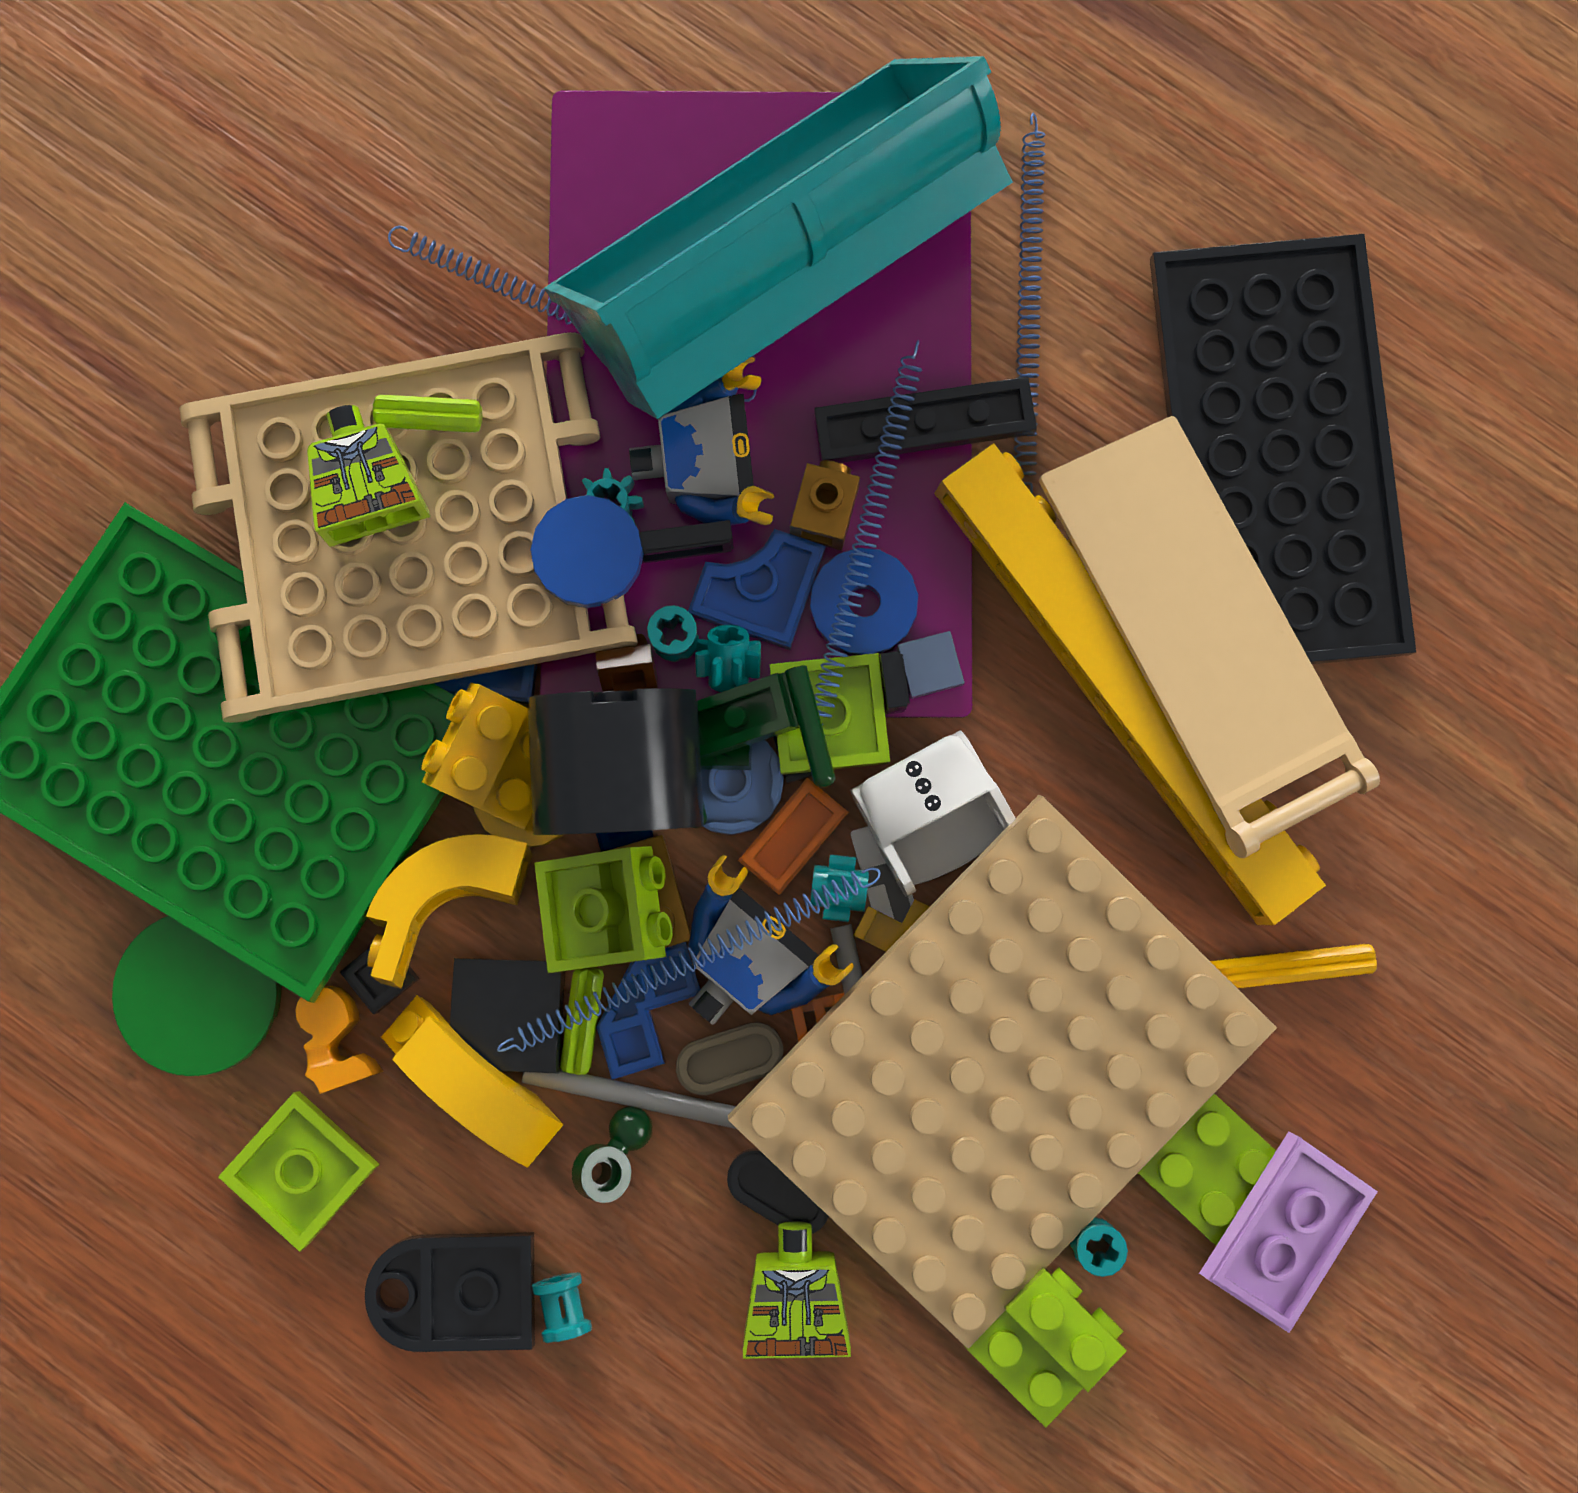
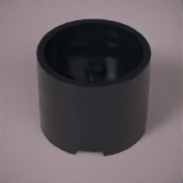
(615, 761)

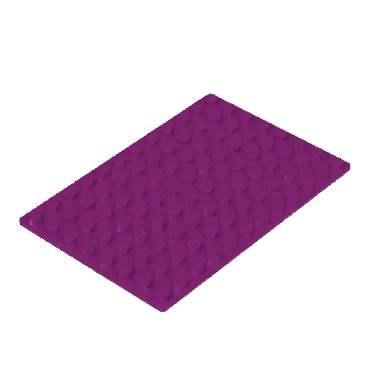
(621, 164)

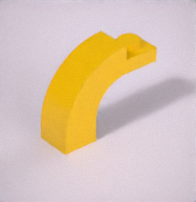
(429, 878)
(468, 1085)

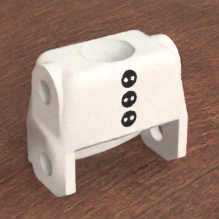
(933, 811)

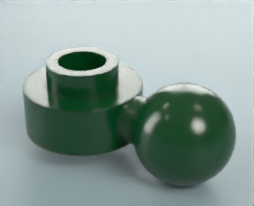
(629, 1131)

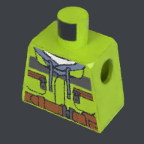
(360, 480)
(796, 1301)

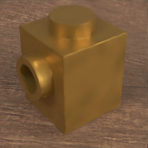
(825, 504)

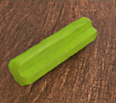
(427, 413)
(580, 1040)

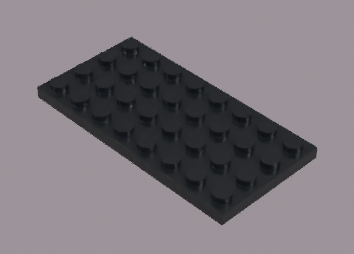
(1287, 411)

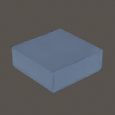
(931, 664)

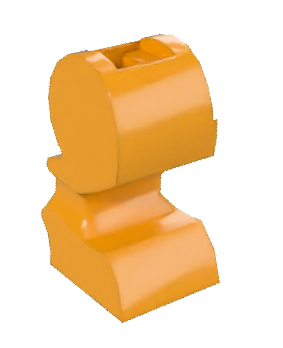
(329, 1022)

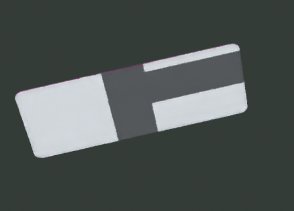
(885, 893)

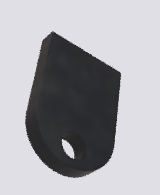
(461, 1290)

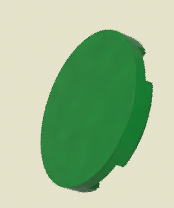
(190, 1001)

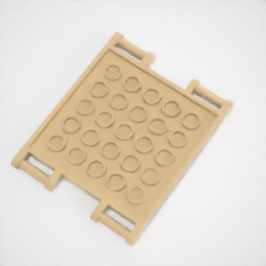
(417, 598)

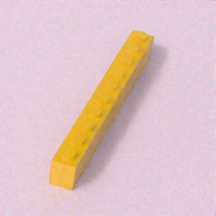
(1060, 600)

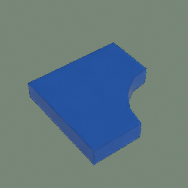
(763, 591)

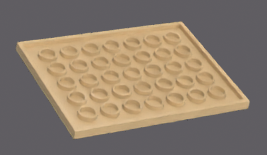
(1002, 1071)

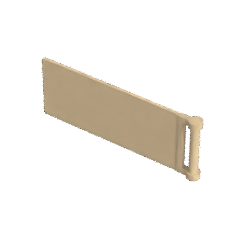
(1205, 629)

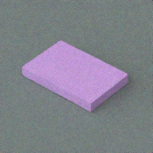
(1288, 1232)

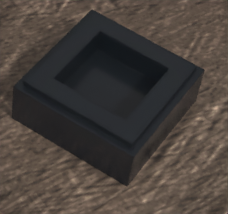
(894, 682)
(371, 992)

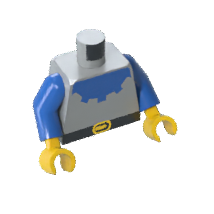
(707, 454)
(762, 976)

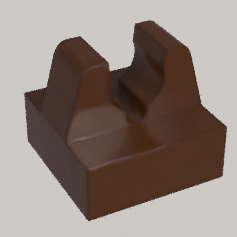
(627, 667)

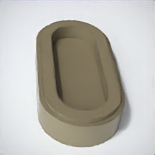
(729, 1058)

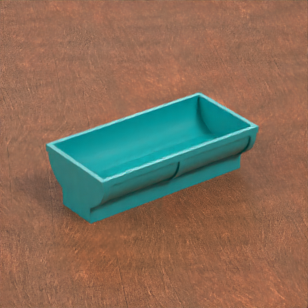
(788, 229)

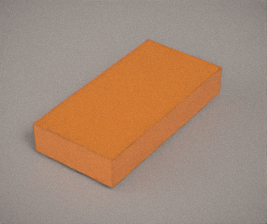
(793, 836)

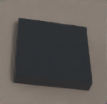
(496, 999)

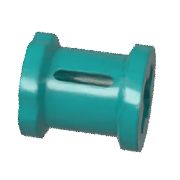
(669, 617)
(1101, 1263)
(574, 1323)

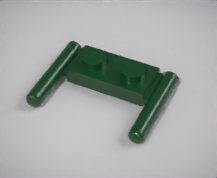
(764, 711)

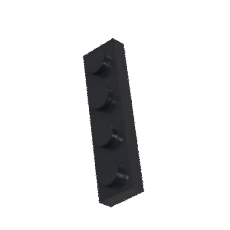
(936, 420)

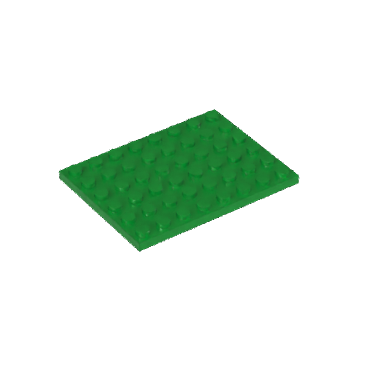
(236, 829)

